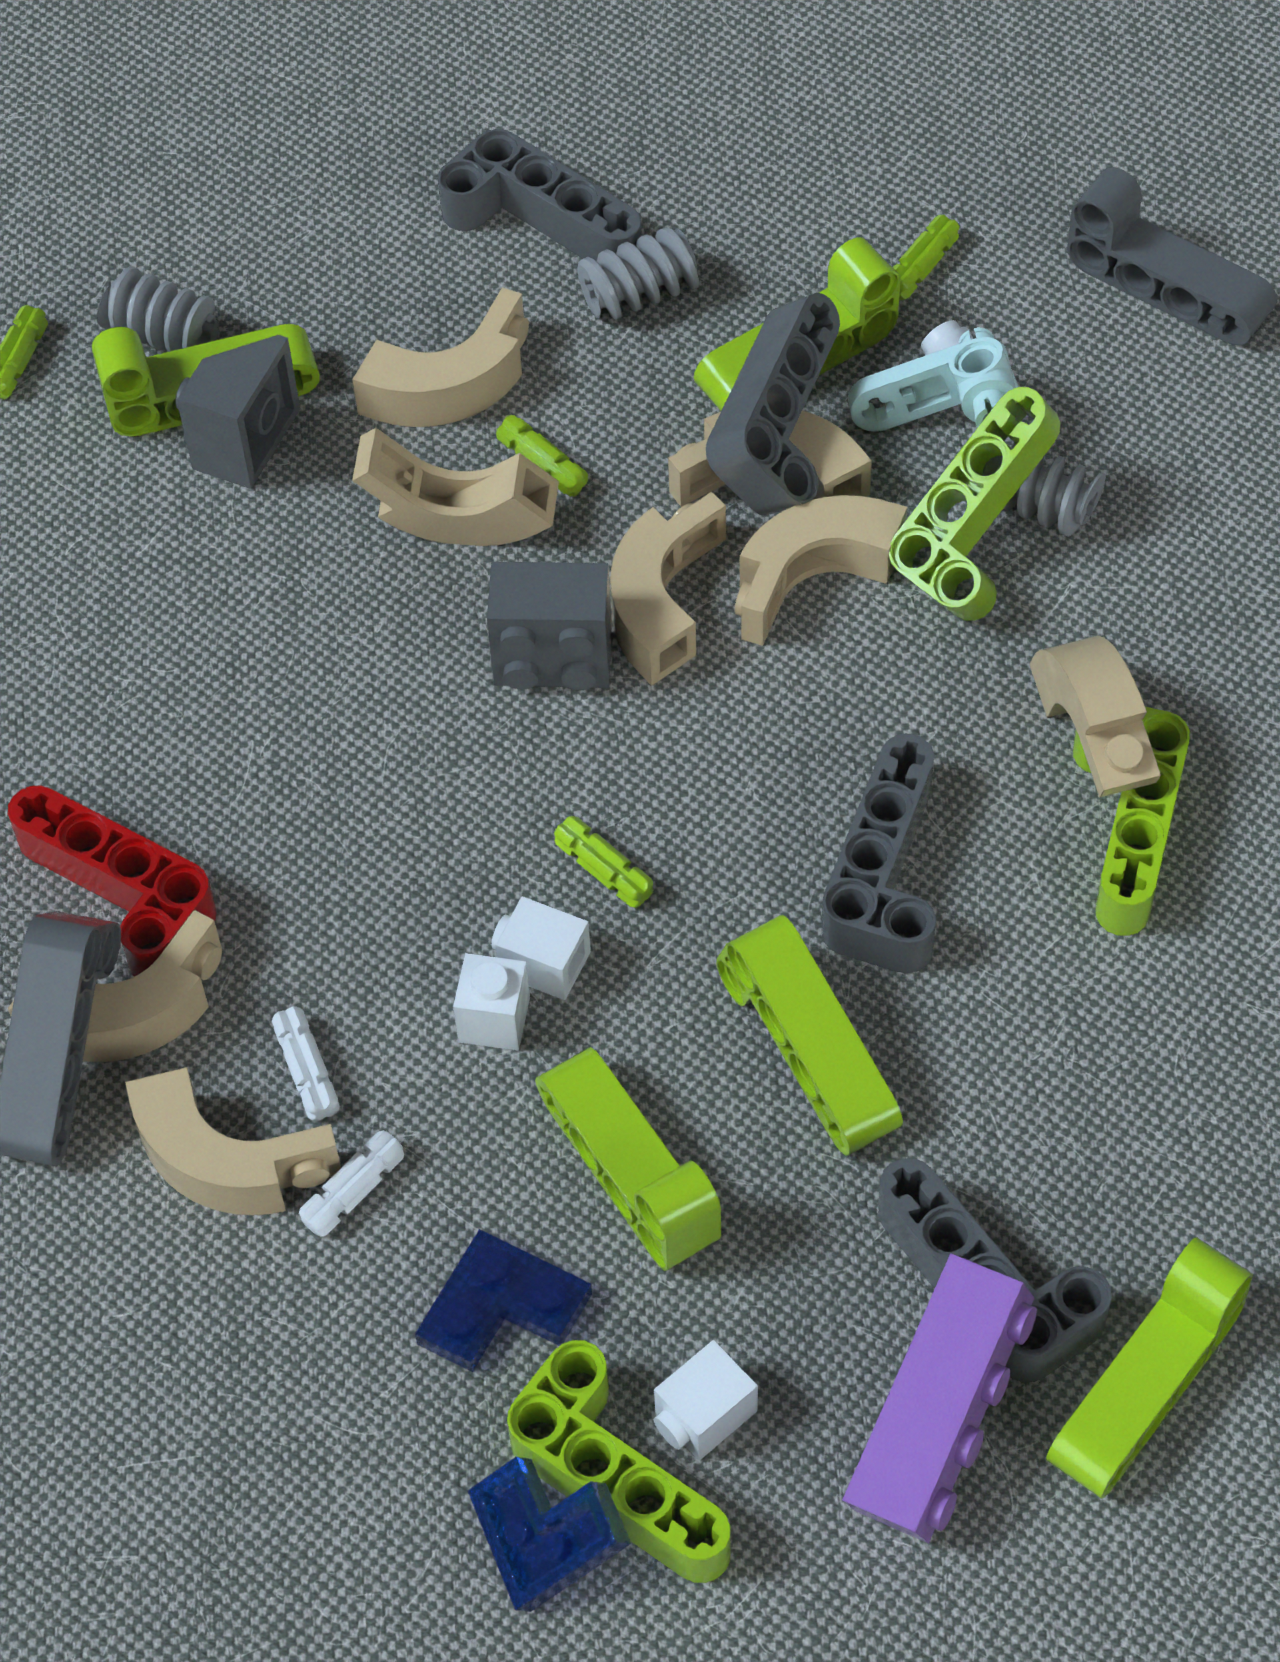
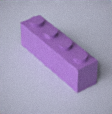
(941, 1398)

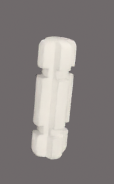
(305, 1063)
(351, 1183)

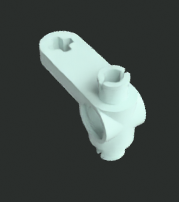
(966, 374)

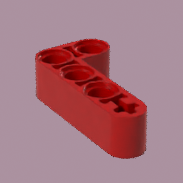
(56, 829)

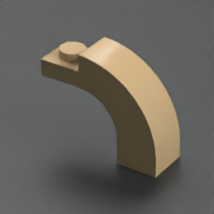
(447, 384)
(837, 459)
(451, 505)
(810, 540)
(646, 620)
(1106, 707)
(159, 1002)
(218, 1169)

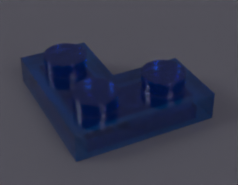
(498, 1285)
(541, 1545)

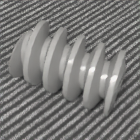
(638, 271)
(158, 311)
(1054, 494)

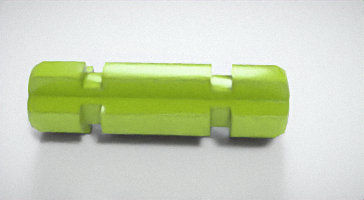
(925, 253)
(19, 346)
(522, 439)
(603, 861)

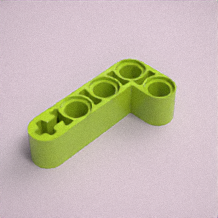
(868, 308)
(144, 389)
(985, 500)
(1142, 824)
(811, 1032)
(664, 1203)
(1153, 1368)
(628, 1471)

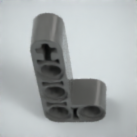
(516, 176)
(1160, 267)
(752, 434)
(885, 846)
(49, 1031)
(945, 1217)

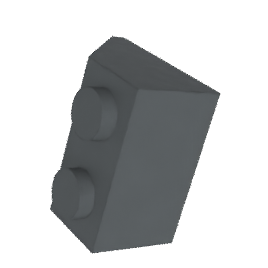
(239, 409)

